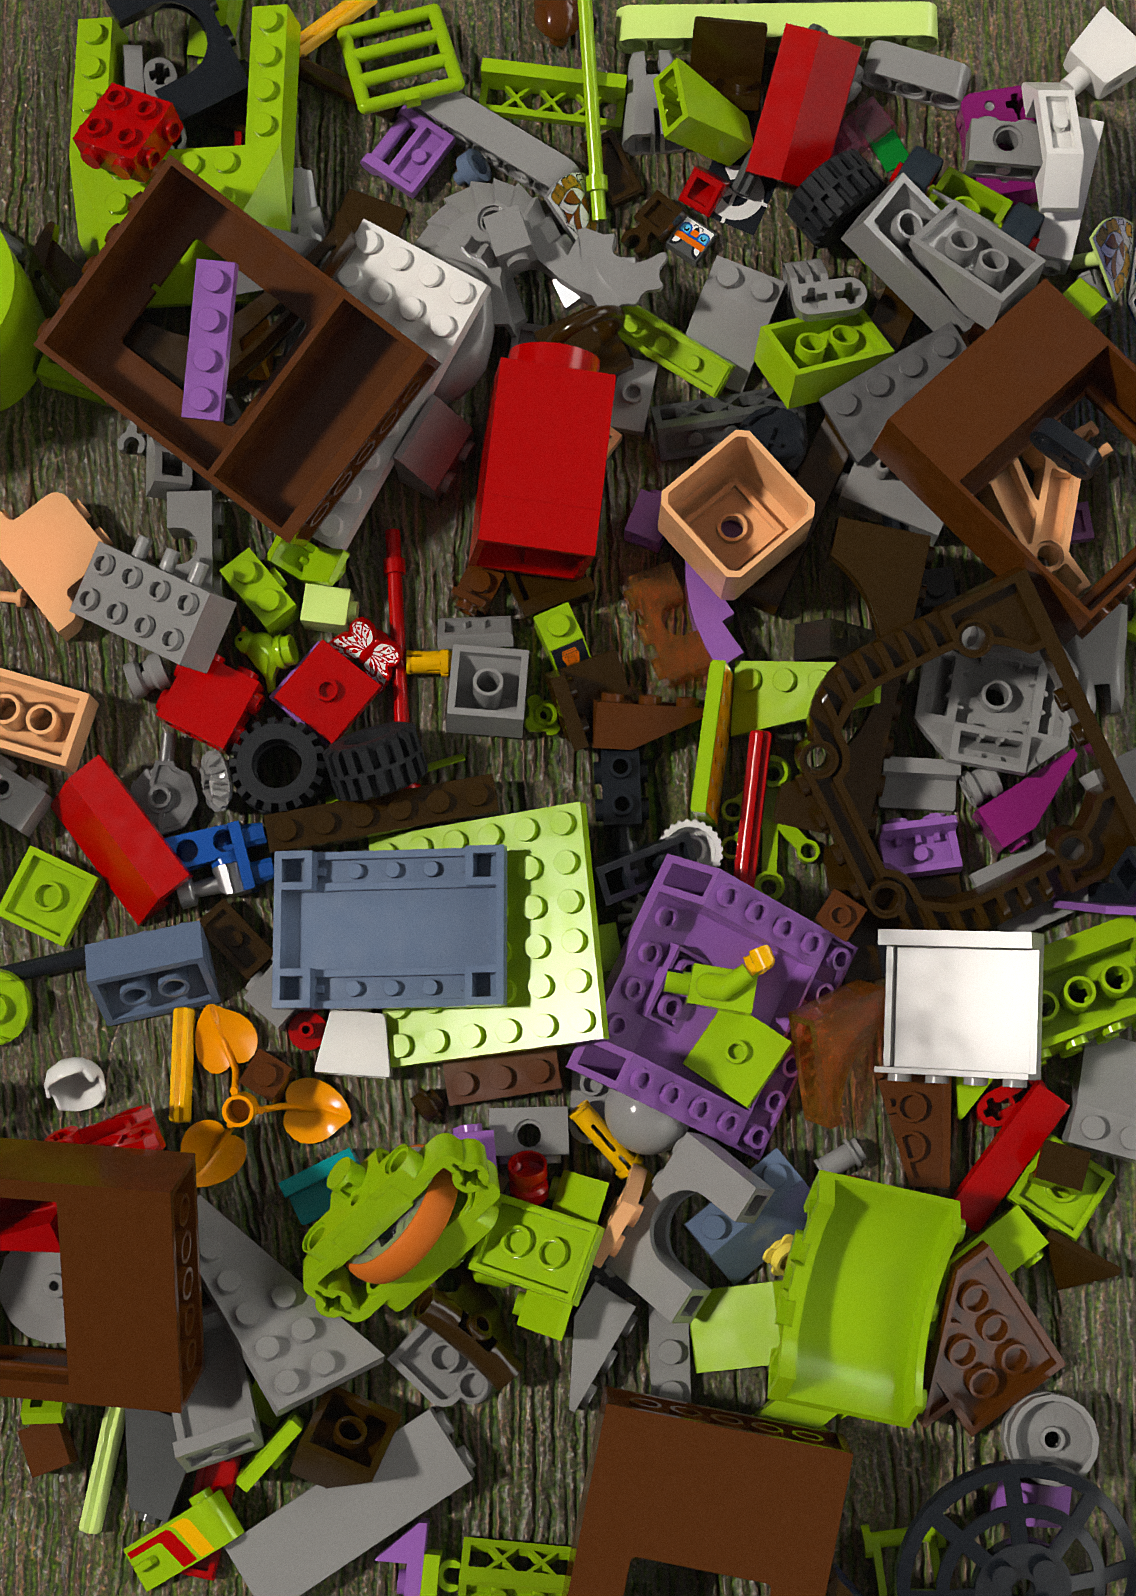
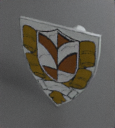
(571, 204)

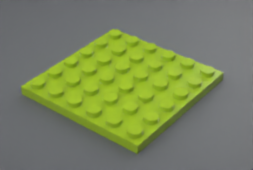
(551, 943)

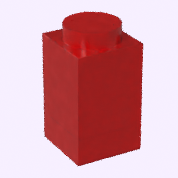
(543, 462)

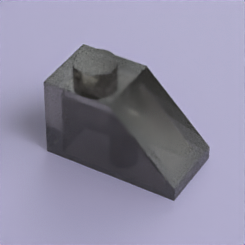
(828, 640)

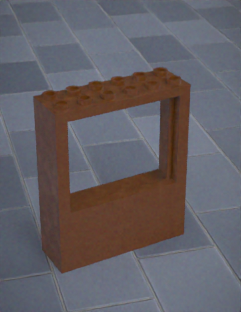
(979, 421)
(124, 1274)

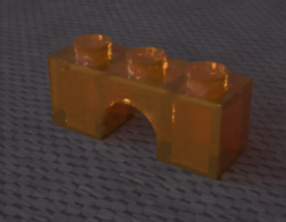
(676, 656)

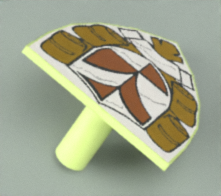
(1111, 251)

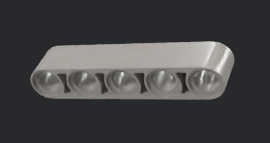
(498, 140)

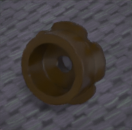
(428, 1104)

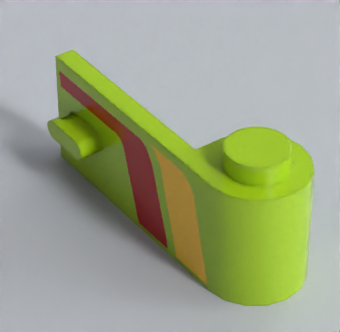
(184, 1539)

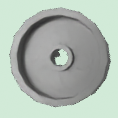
(1044, 1412)

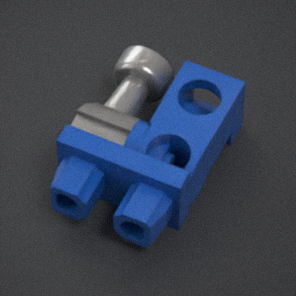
(229, 855)

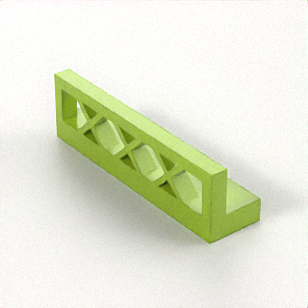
(547, 82)
(508, 1581)

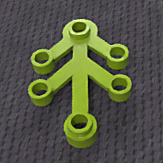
(770, 832)

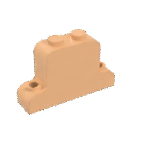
(50, 554)

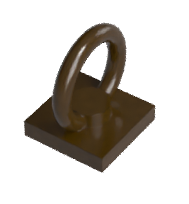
(594, 331)

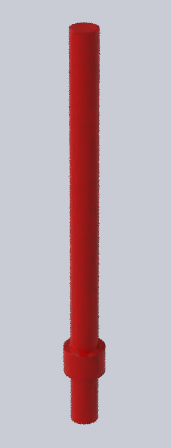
(394, 568)

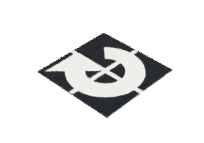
(741, 211)

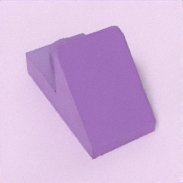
(408, 1550)

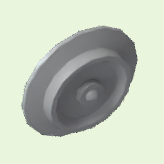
(34, 1294)

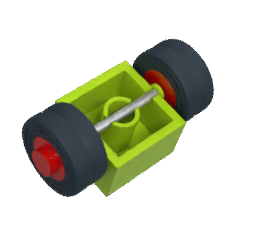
(923, 171)

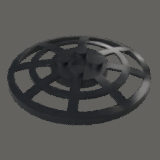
(1016, 1556)

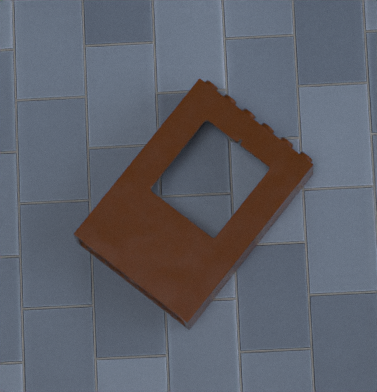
(315, 413)
(707, 1496)

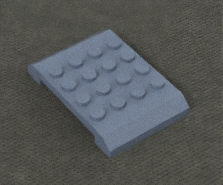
(390, 929)

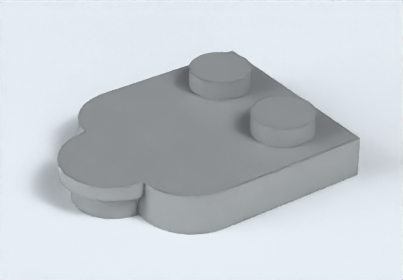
(438, 1369)

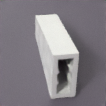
(1061, 229)

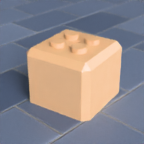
(742, 485)

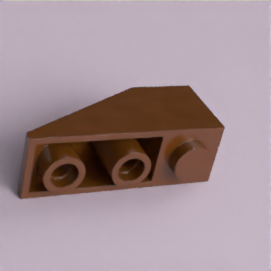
(632, 723)

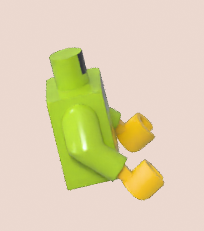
(722, 987)

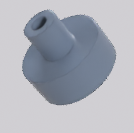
(472, 167)

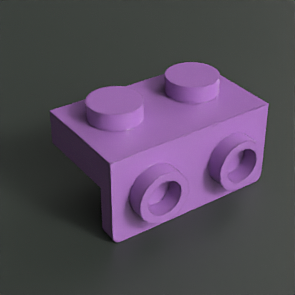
(921, 845)

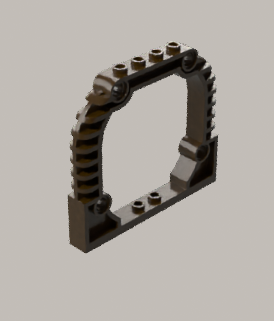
(1005, 614)

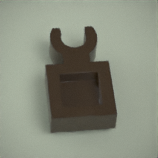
(654, 220)

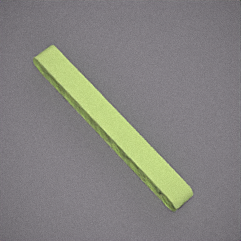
(859, 23)

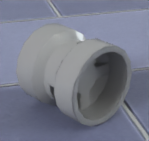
(147, 675)

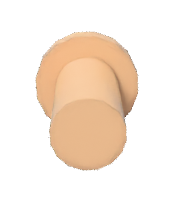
(18, 597)

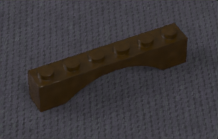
(400, 811)

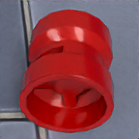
(528, 1177)

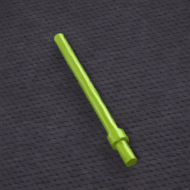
(596, 180)

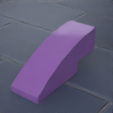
(710, 618)

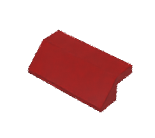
(803, 105)
(119, 839)

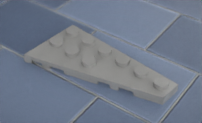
(273, 1319)

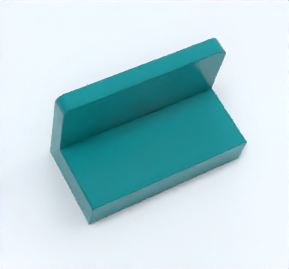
(309, 1188)

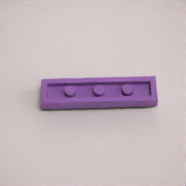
(210, 340)

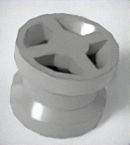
(980, 785)

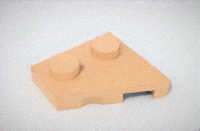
(623, 1211)

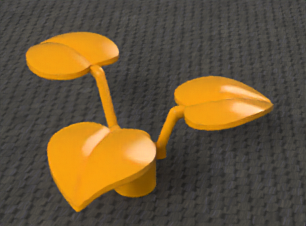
(312, 1106)

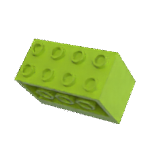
(1082, 969)

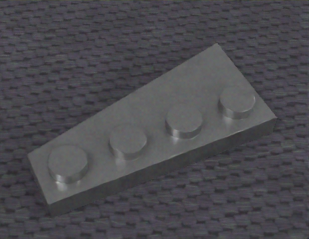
(871, 398)

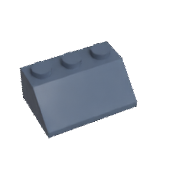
(151, 973)
(740, 1246)

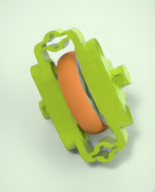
(398, 1224)

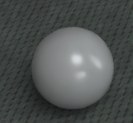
(640, 1126)

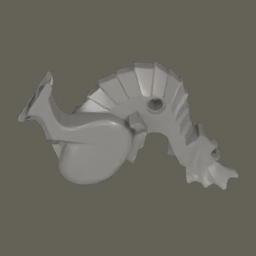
(579, 271)

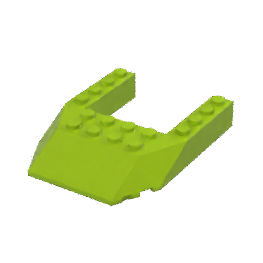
(249, 175)

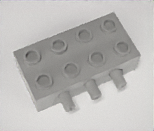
(154, 604)

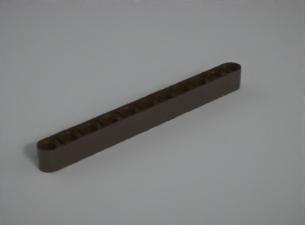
(824, 466)

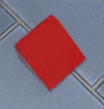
(703, 190)

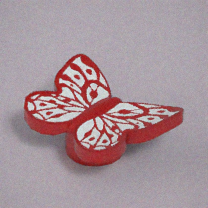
(371, 648)

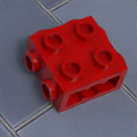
(128, 133)
(212, 704)

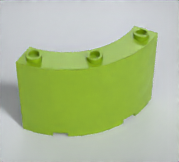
(862, 1298)

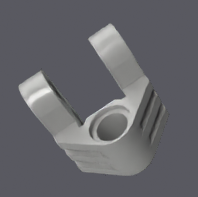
(813, 296)

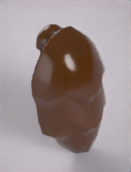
(557, 19)

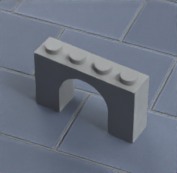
(647, 1255)

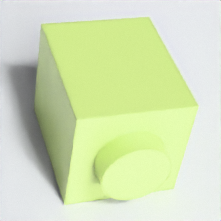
(328, 608)

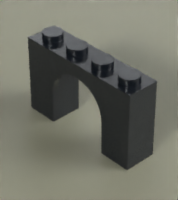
(220, 74)

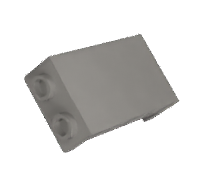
(222, 1409)

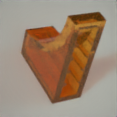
(826, 1042)

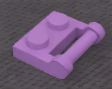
(417, 157)

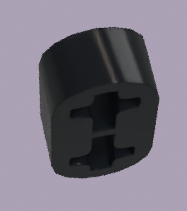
(1066, 448)

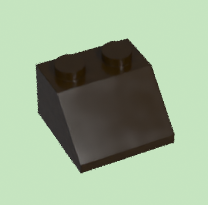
(344, 1440)

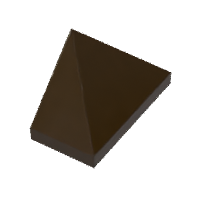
(1074, 1264)

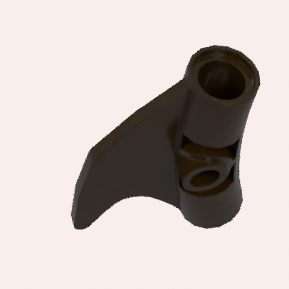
(471, 1325)

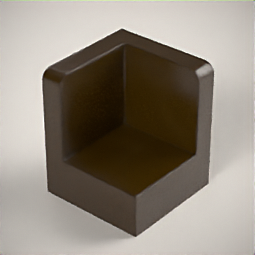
(1060, 1168)

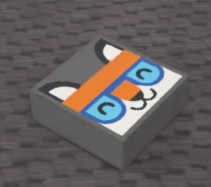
(691, 240)

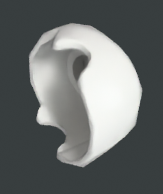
(75, 1084)

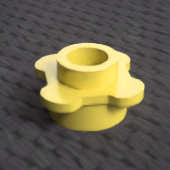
(778, 1254)

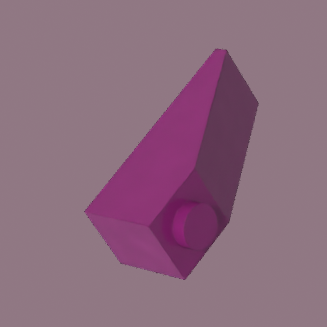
(1018, 810)

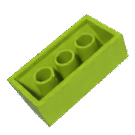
(579, 1198)

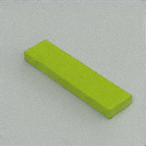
(675, 350)

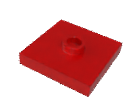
(327, 692)

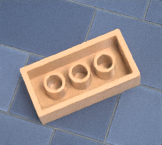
(44, 721)

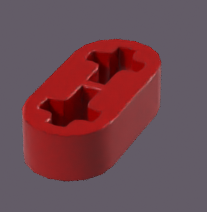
(996, 1096)

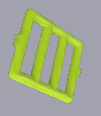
(411, 96)

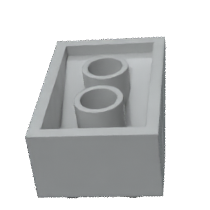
(976, 263)
(732, 312)
(1104, 1101)

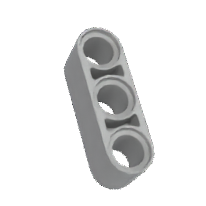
(916, 75)

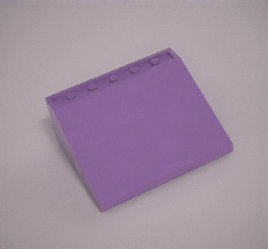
(715, 921)

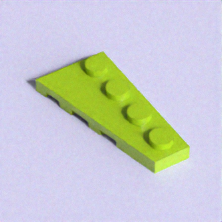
(778, 693)

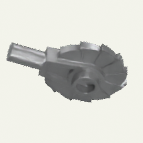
(166, 791)

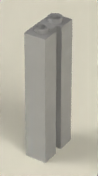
(337, 1524)

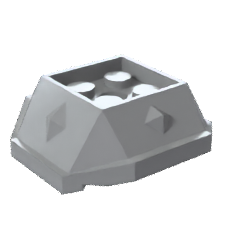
(972, 731)

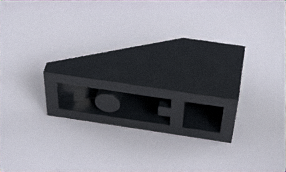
(636, 868)

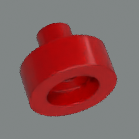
(312, 1040)

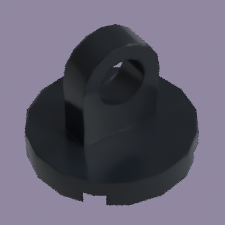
(780, 434)

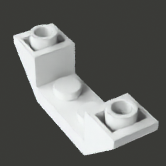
(1060, 144)

